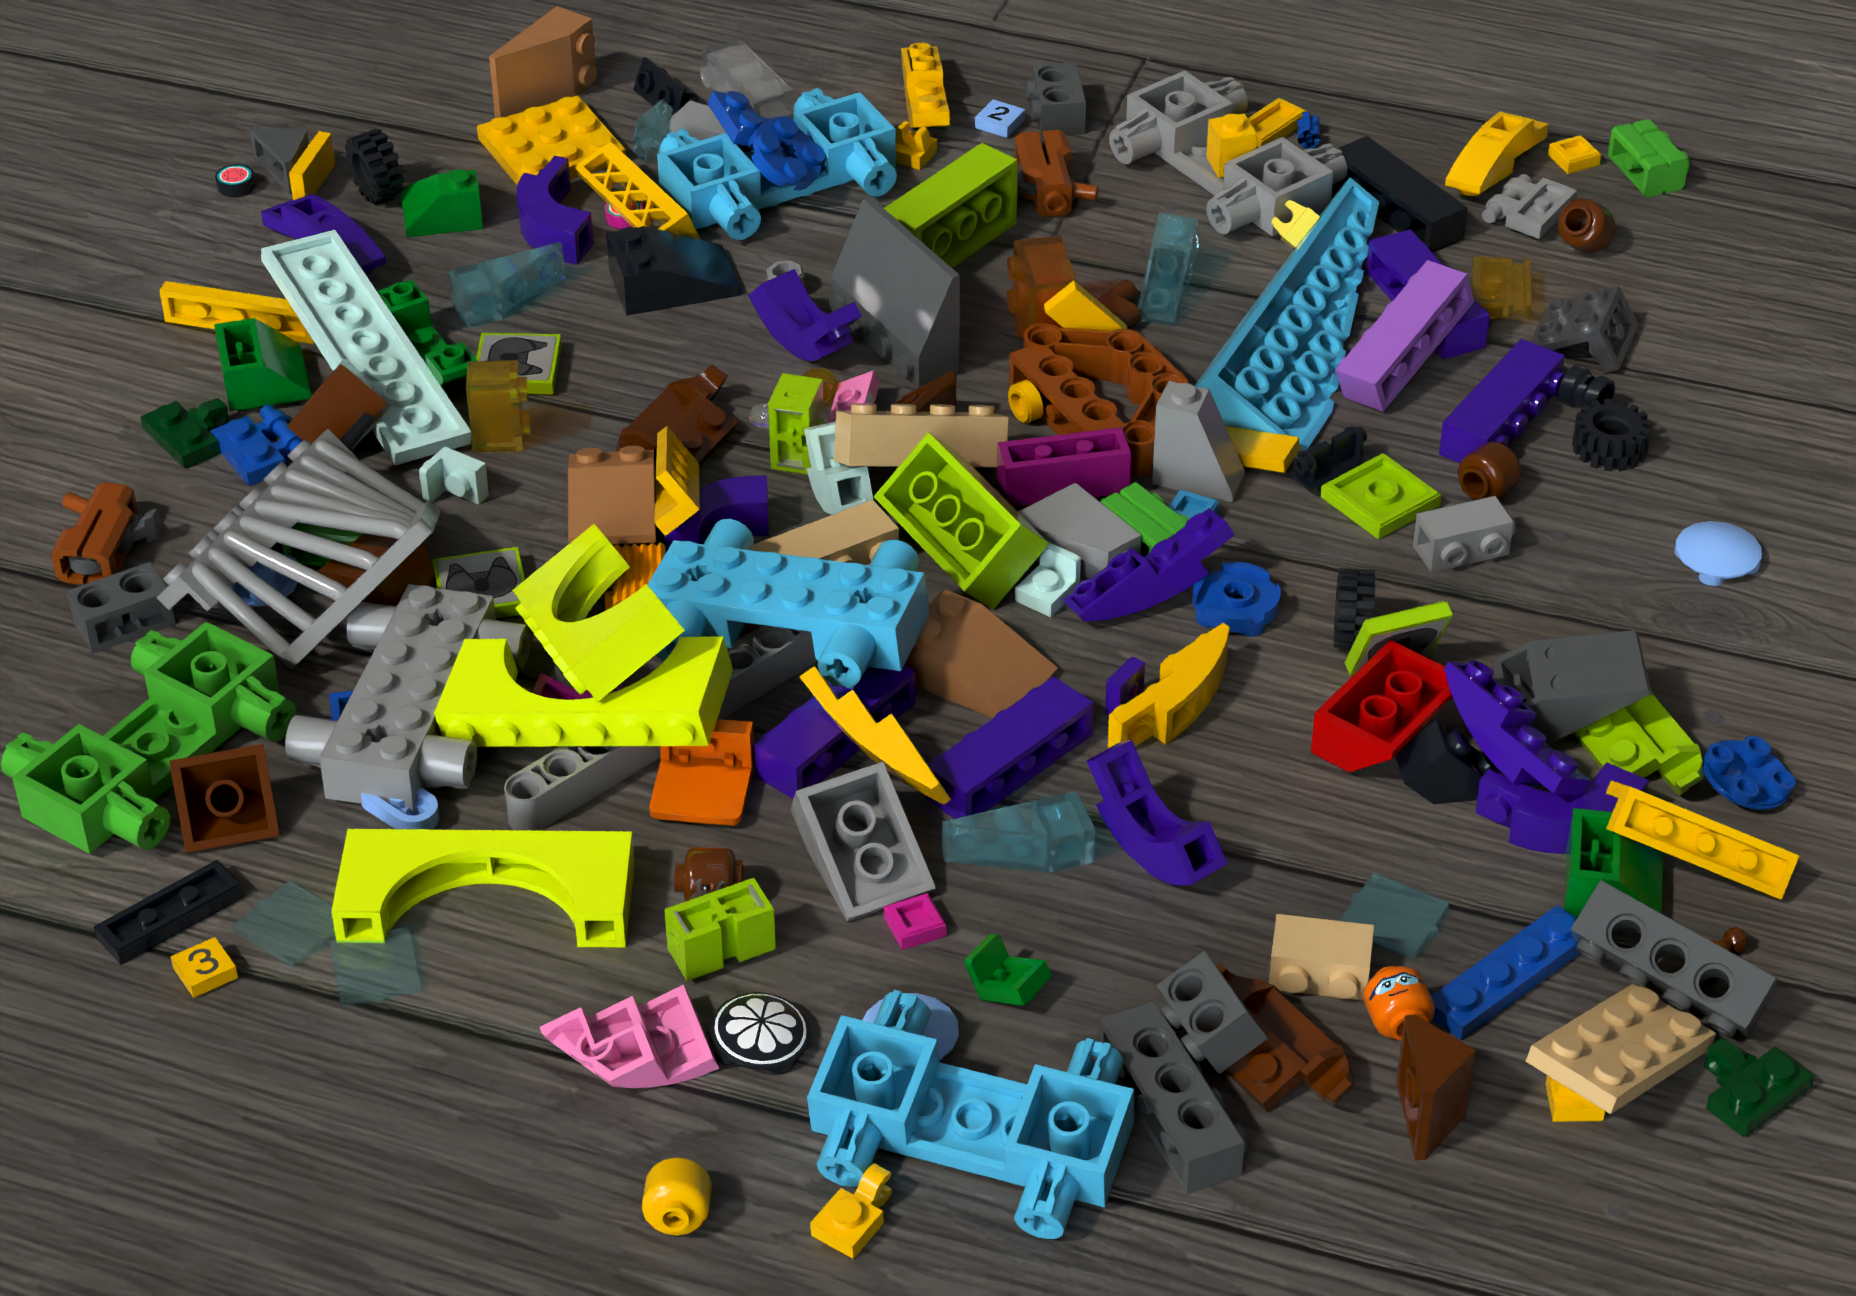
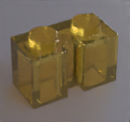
(496, 406)

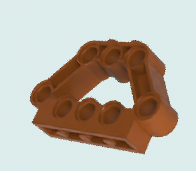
(1065, 361)

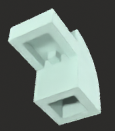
(833, 483)

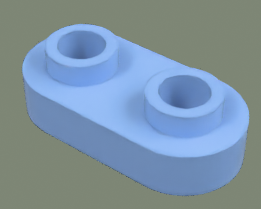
(400, 817)

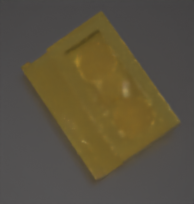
(1502, 286)

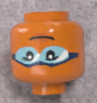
(1397, 993)

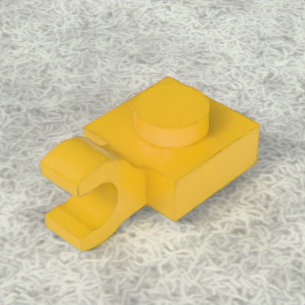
(853, 1219)

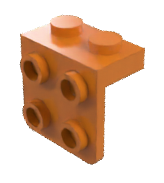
(706, 781)

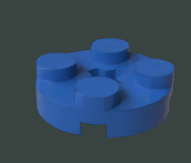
(803, 155)
(1216, 604)

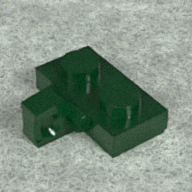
(185, 432)
(1752, 1087)

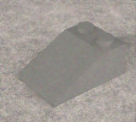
(861, 841)

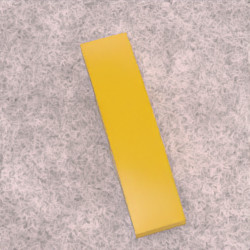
(880, 741)

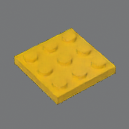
(533, 137)

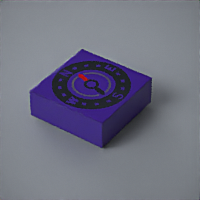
(1125, 684)

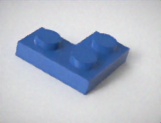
(736, 115)

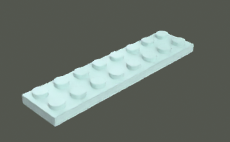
(355, 324)

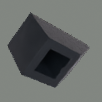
(1443, 765)

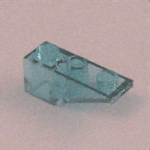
(1169, 268)
(504, 284)
(1026, 836)

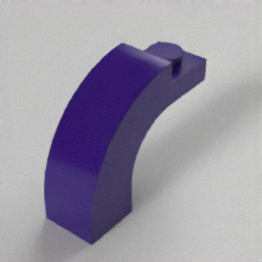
(545, 219)
(798, 322)
(731, 498)
(1541, 818)
(1143, 825)

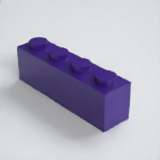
(1400, 256)
(1503, 400)
(811, 744)
(1012, 748)

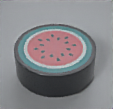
(235, 180)

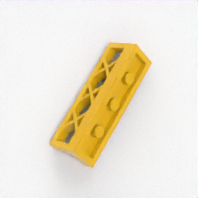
(638, 188)
(210, 306)
(675, 482)
(1700, 841)

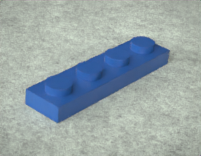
(1506, 974)

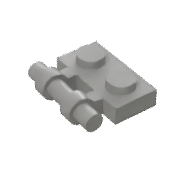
(1529, 206)

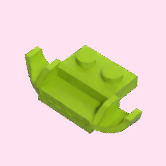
(1644, 741)

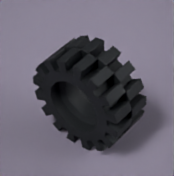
(374, 166)
(1611, 435)
(1353, 604)

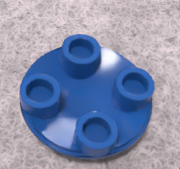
(1748, 773)

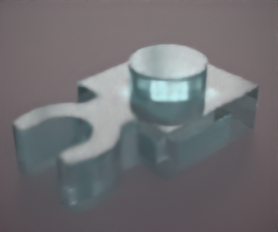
(651, 129)

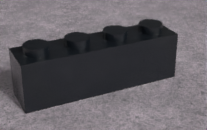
(1404, 195)

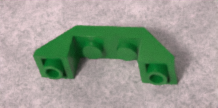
(412, 313)

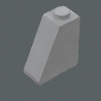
(1194, 445)
(1083, 527)

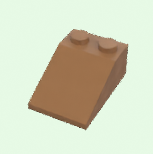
(544, 63)
(613, 494)
(975, 657)

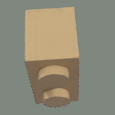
(1321, 956)

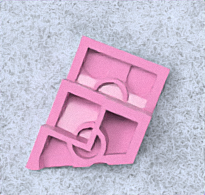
(636, 1043)

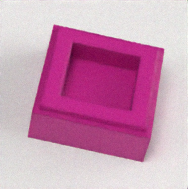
(914, 921)

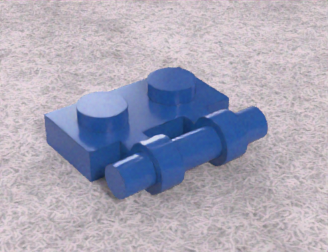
(249, 444)

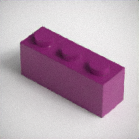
(1044, 465)

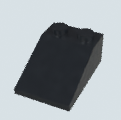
(667, 270)

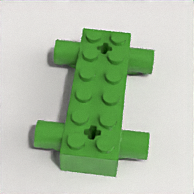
(107, 783)

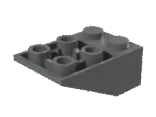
(1575, 678)

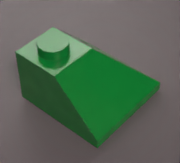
(442, 204)

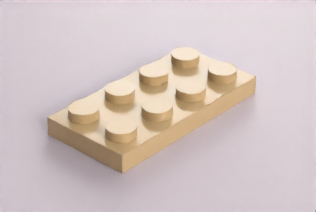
(1621, 1047)

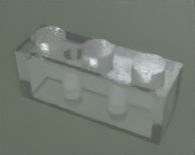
(741, 70)

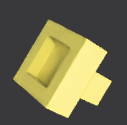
(1298, 227)

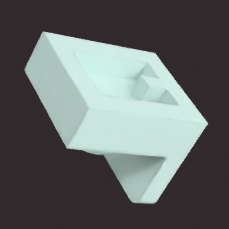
(455, 474)
(1050, 581)

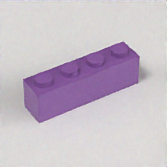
(1404, 335)

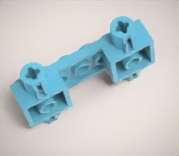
(724, 187)
(853, 610)
(892, 1094)

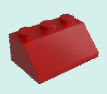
(1379, 708)

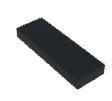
(168, 912)

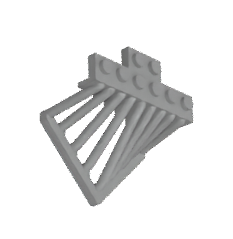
(311, 493)

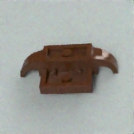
(688, 412)
(1292, 1052)

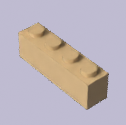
(888, 437)
(841, 537)

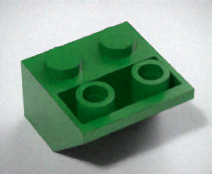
(260, 365)
(1606, 856)

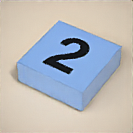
(1000, 118)

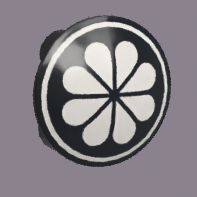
(760, 1032)

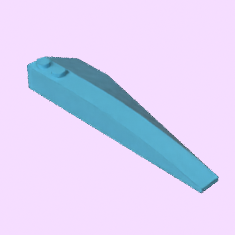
(1286, 349)

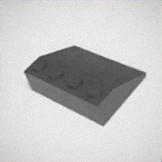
(902, 293)

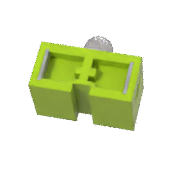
(790, 410)
(718, 927)

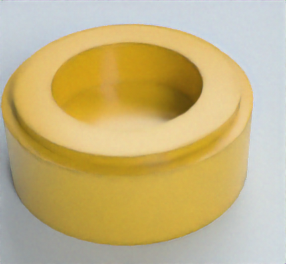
(1025, 401)

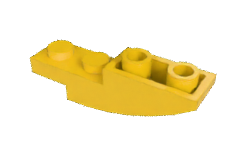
(924, 86)
(1492, 152)
(1180, 696)

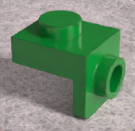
(1005, 977)

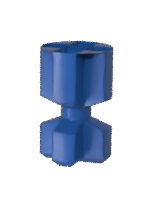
(1308, 131)

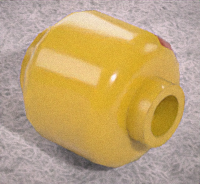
(678, 1191)

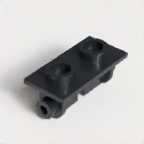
(655, 84)
(1329, 461)

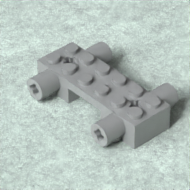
(1173, 124)
(388, 729)

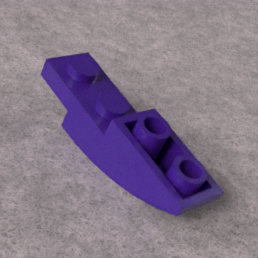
(315, 216)
(1140, 582)
(1503, 731)

